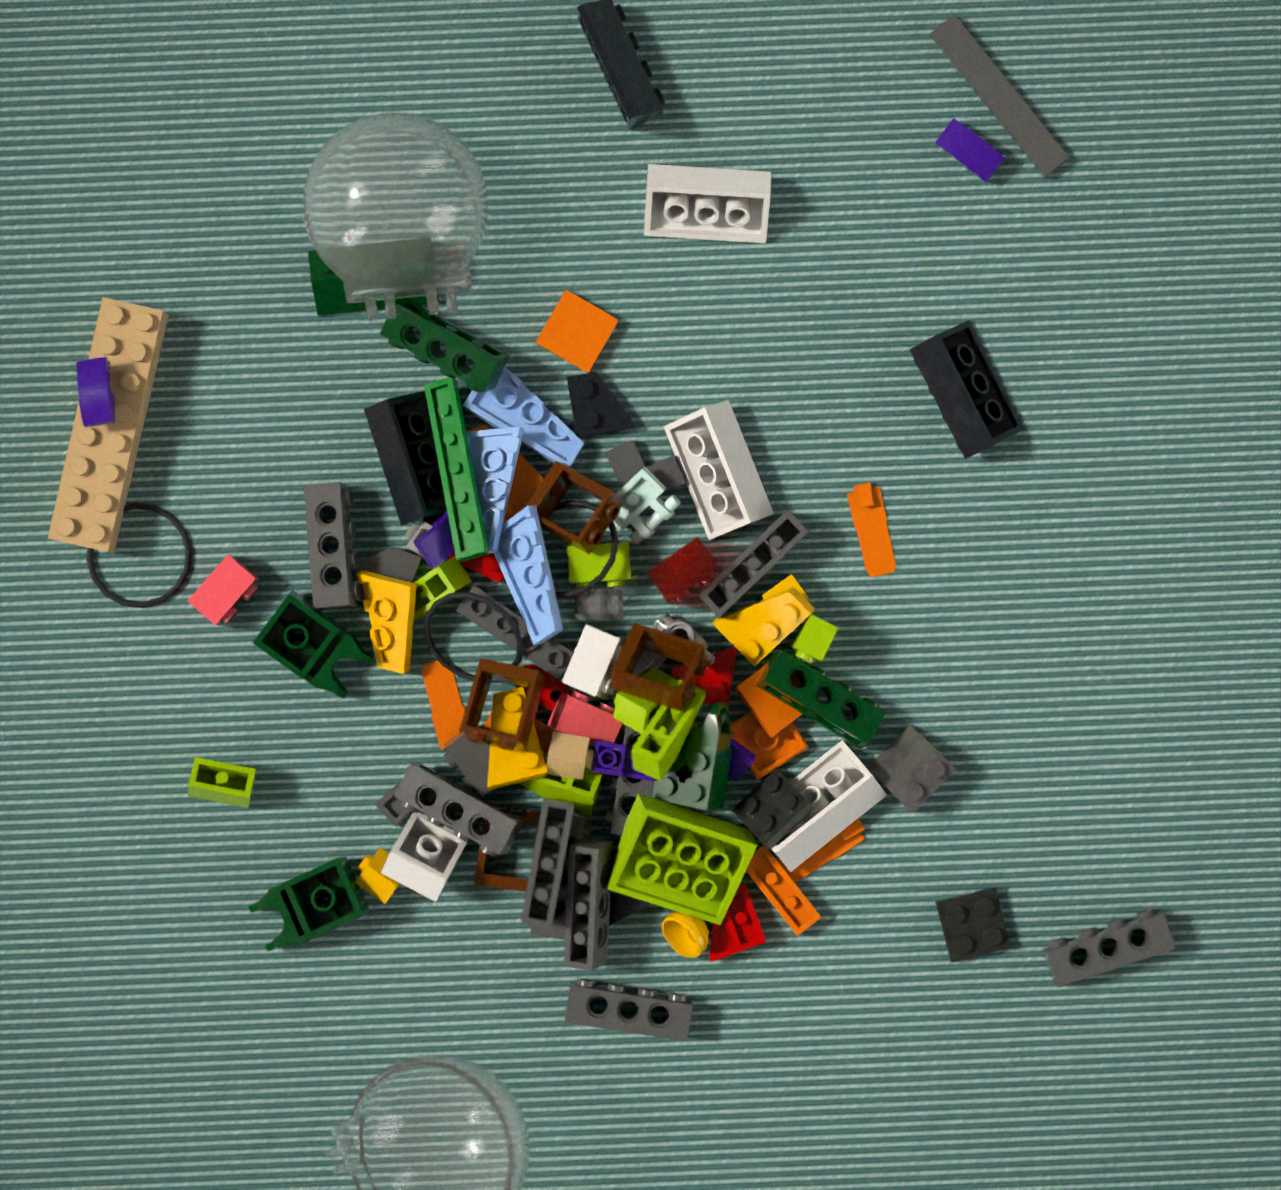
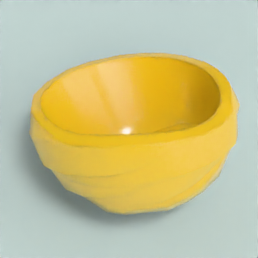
(685, 934)

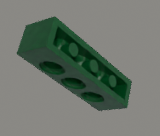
(487, 359)
(777, 682)

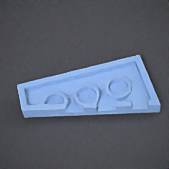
(513, 406)
(494, 464)
(528, 574)

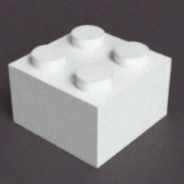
(593, 663)
(424, 856)

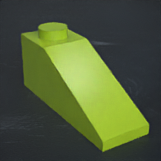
(440, 581)
(664, 737)
(581, 792)

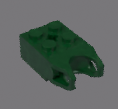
(323, 643)
(702, 765)
(302, 903)

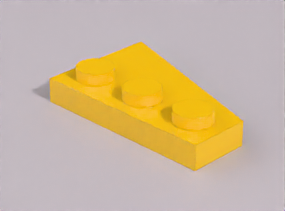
(392, 619)
(762, 626)
(517, 765)

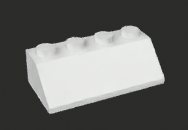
(707, 203)
(718, 469)
(839, 792)

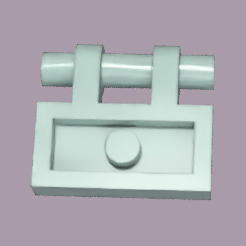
(637, 496)

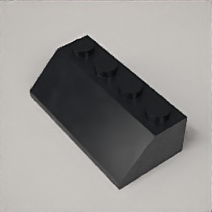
(619, 62)
(966, 389)
(408, 456)

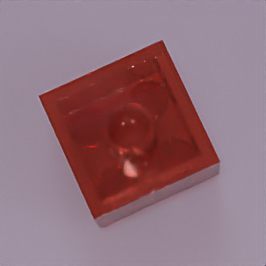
(682, 571)

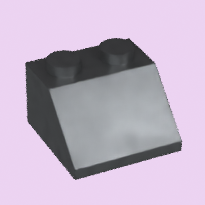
(911, 769)

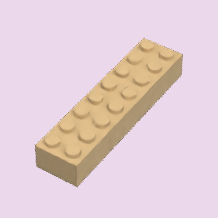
(104, 456)

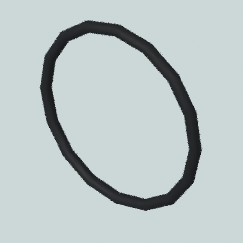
(601, 576)
(173, 590)
(489, 602)

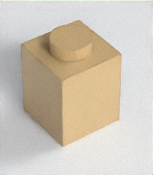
(569, 755)

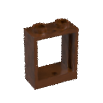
(553, 490)
(664, 644)
(493, 670)
(502, 880)

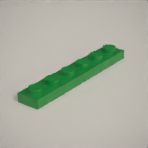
(456, 469)

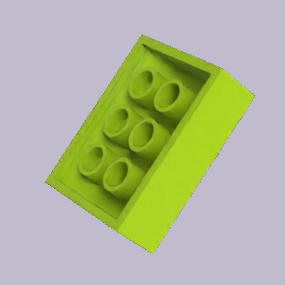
(681, 859)

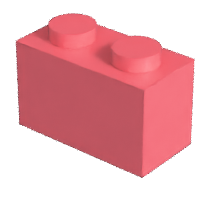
(224, 591)
(580, 718)

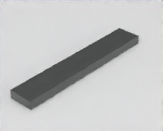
(999, 96)

